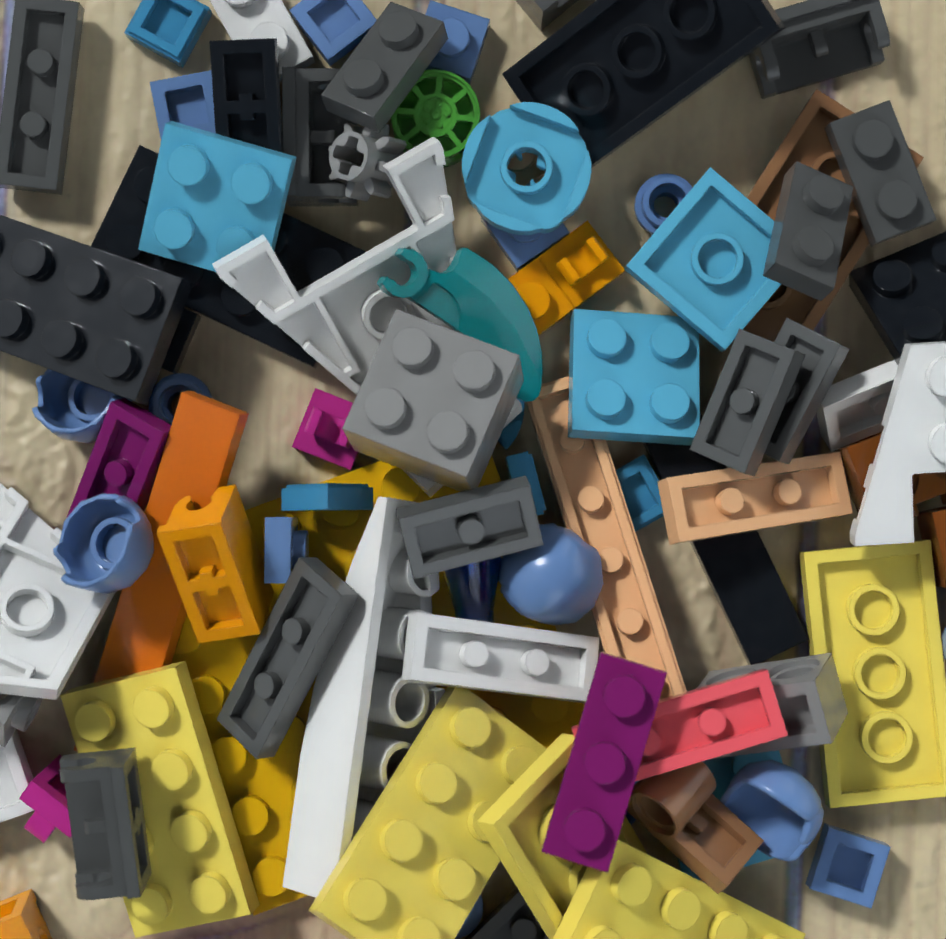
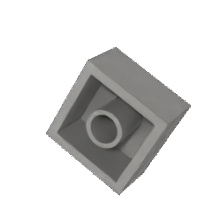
(434, 402)

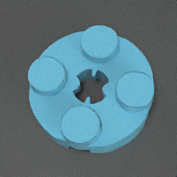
(560, 153)

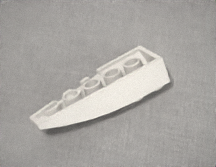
(359, 706)

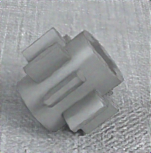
(359, 160)

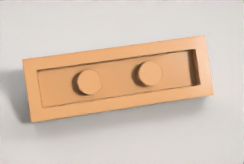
(737, 503)

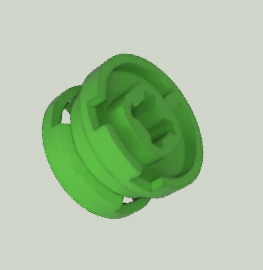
(440, 108)

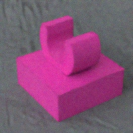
(322, 430)
(49, 801)

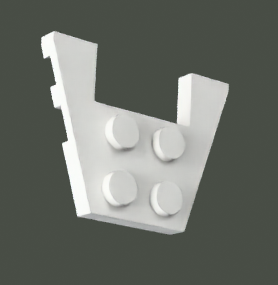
(345, 311)
(909, 445)
(40, 616)

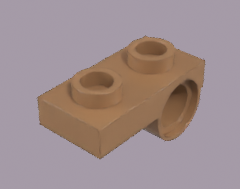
(694, 823)

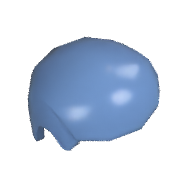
(71, 406)
(105, 544)
(553, 580)
(776, 806)

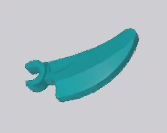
(477, 303)

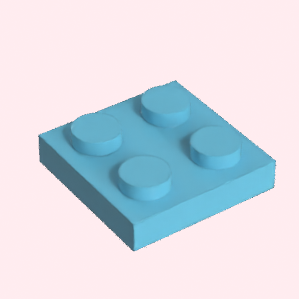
(213, 196)
(709, 260)
(633, 377)

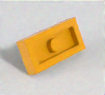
(566, 276)

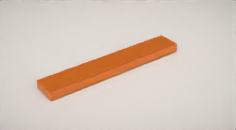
(193, 465)

